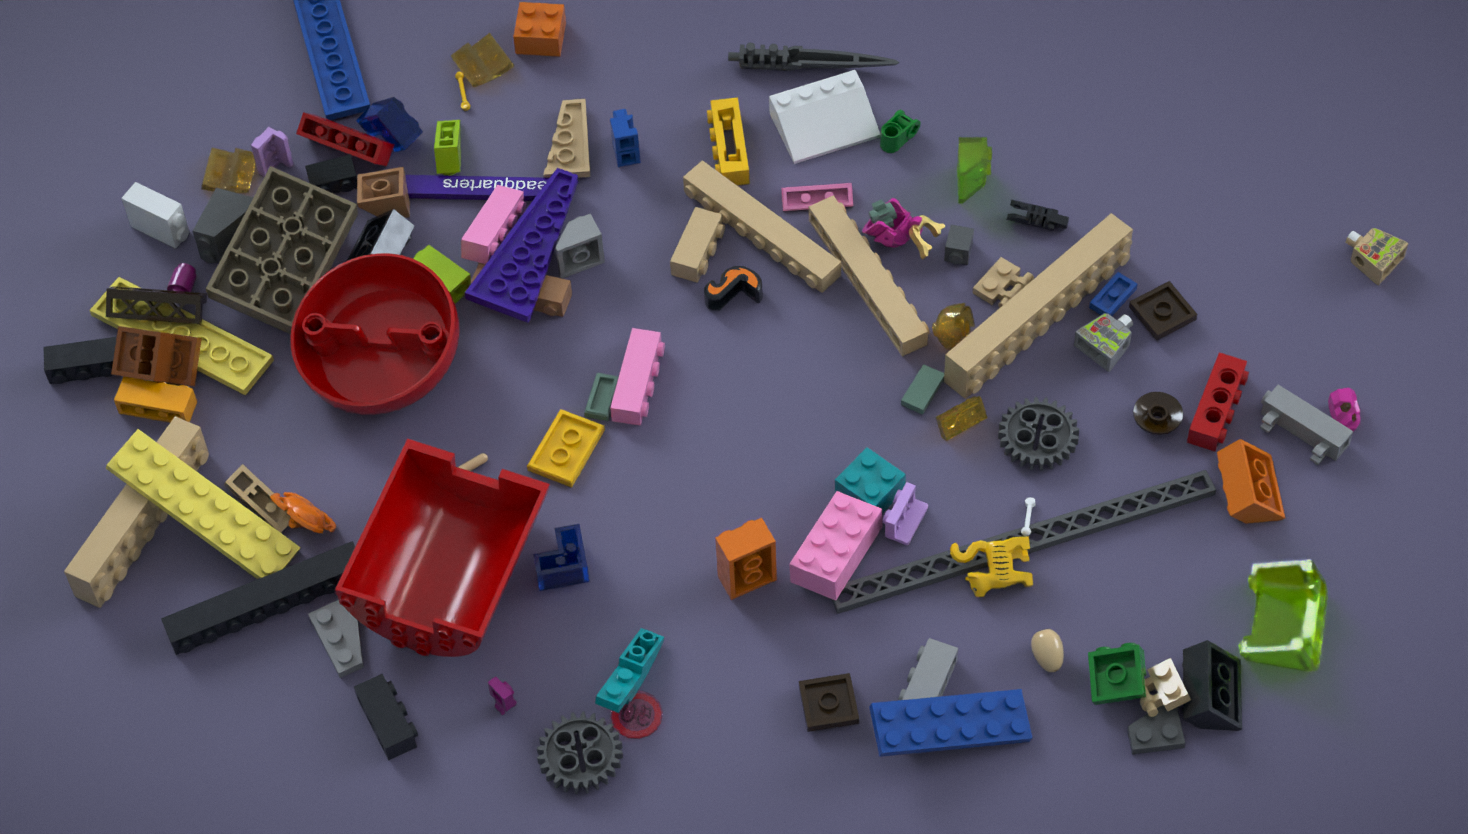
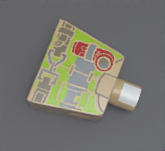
(1376, 253)

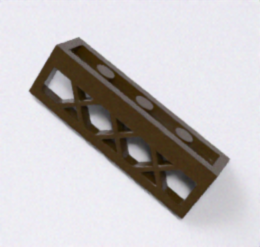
(155, 295)

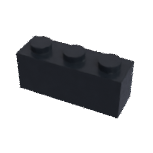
(79, 360)
(386, 716)

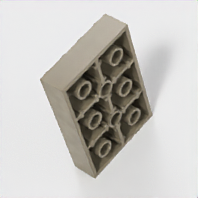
(281, 248)

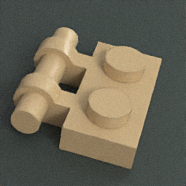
(998, 279)
(1169, 686)

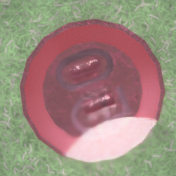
(639, 717)

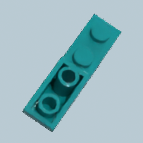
(631, 671)

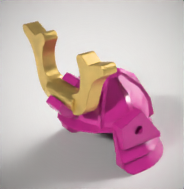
(903, 229)

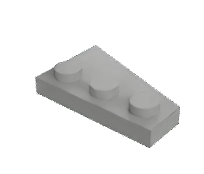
(339, 636)

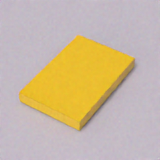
(566, 448)

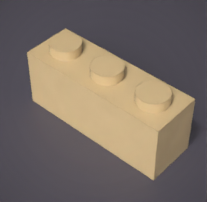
(697, 245)

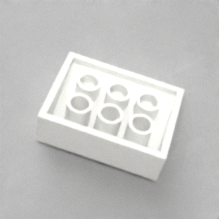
(823, 116)

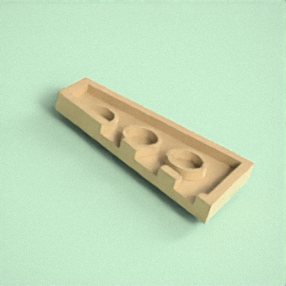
(570, 141)

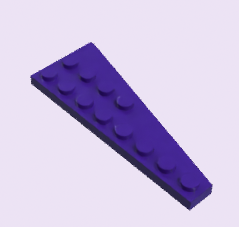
(519, 265)

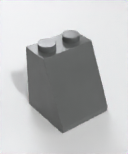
(219, 223)

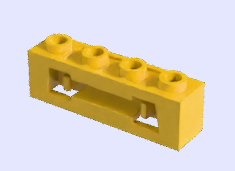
(724, 112)

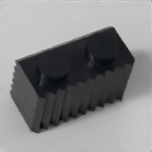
(333, 175)

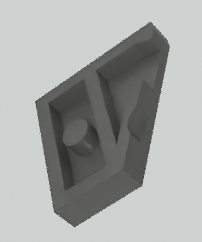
(1156, 732)

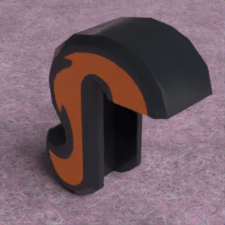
(731, 283)

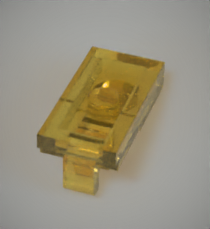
(961, 417)

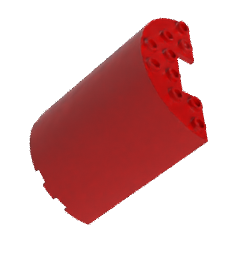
(438, 552)

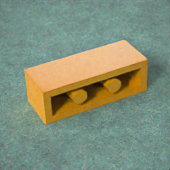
(155, 400)

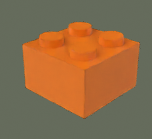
(539, 29)

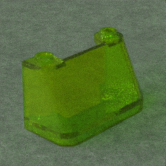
(1287, 615)

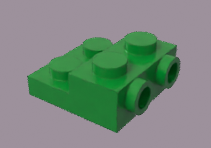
(1117, 673)

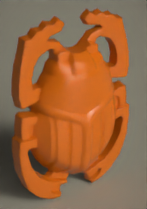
(303, 513)

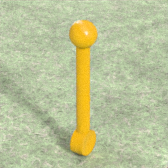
(465, 104)

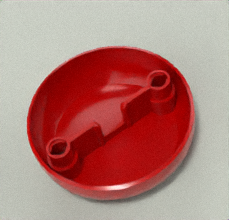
(375, 334)

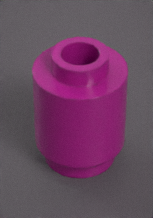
(182, 278)

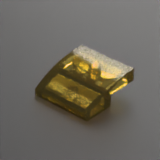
(482, 61)
(229, 170)

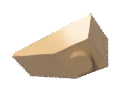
(257, 497)

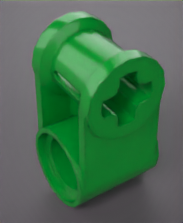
(898, 131)

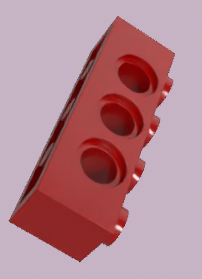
(345, 139)
(1225, 370)

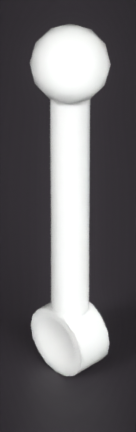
(1030, 502)

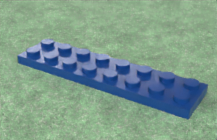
(332, 57)

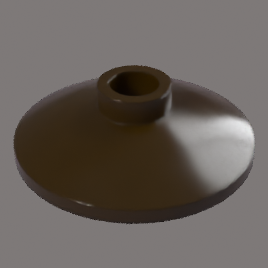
(1160, 405)

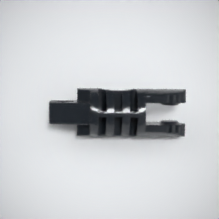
(1038, 216)

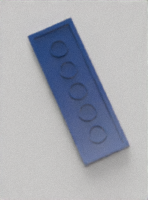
(950, 722)

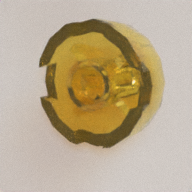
(953, 324)

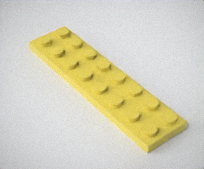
(221, 353)
(202, 506)

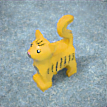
(1000, 564)

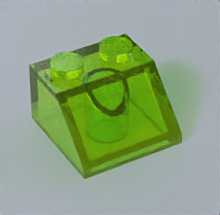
(972, 166)

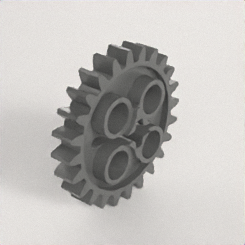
(1061, 437)
(604, 747)

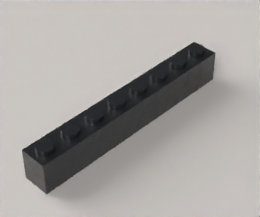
(257, 600)

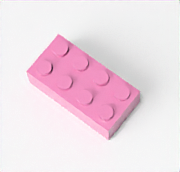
(836, 545)

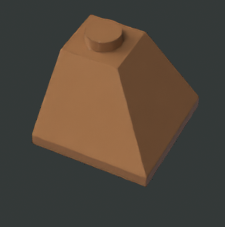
(383, 191)

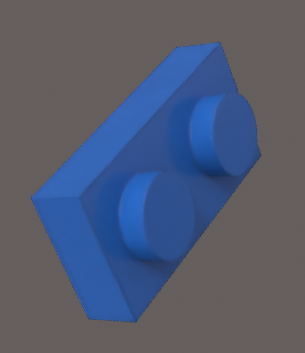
(1113, 295)

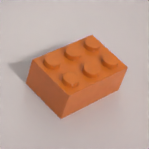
(746, 558)

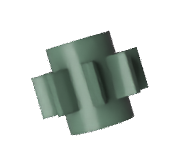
(883, 212)

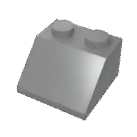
(579, 246)

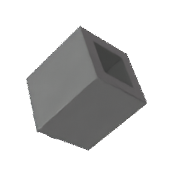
(959, 244)

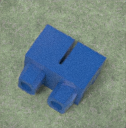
(624, 138)

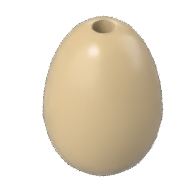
(1048, 650)

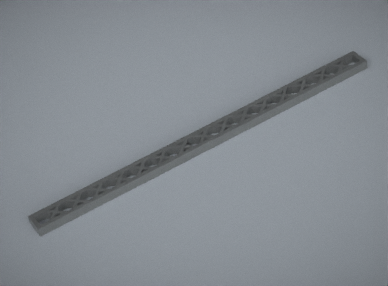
(1043, 528)

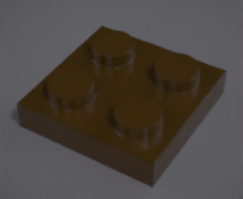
(1163, 310)
(828, 702)

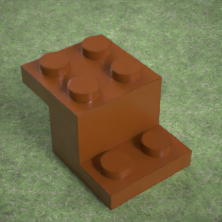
(156, 356)

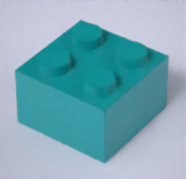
(871, 480)

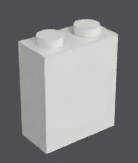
(155, 215)

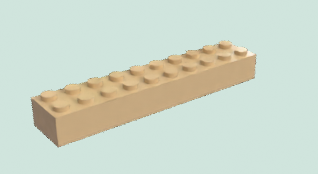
(1038, 306)

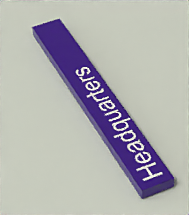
(469, 186)

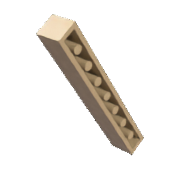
(762, 226)
(868, 276)

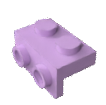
(270, 150)
(905, 515)

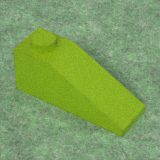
(448, 147)

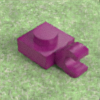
(502, 694)

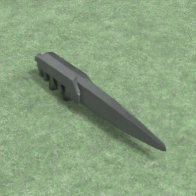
(797, 58)

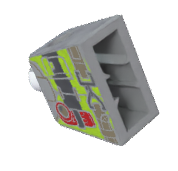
(1105, 339)

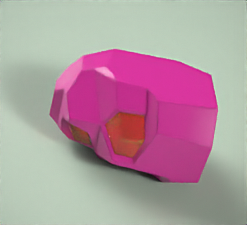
(1345, 408)

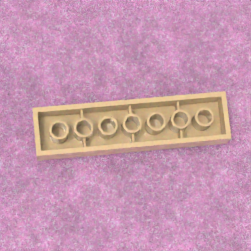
(128, 524)

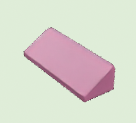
(804, 196)

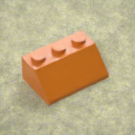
(1250, 483)

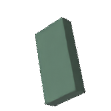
(923, 389)
(601, 397)

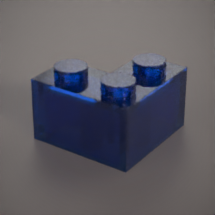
(391, 122)
(563, 566)

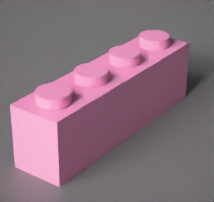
(492, 224)
(636, 377)

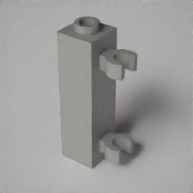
(1306, 423)

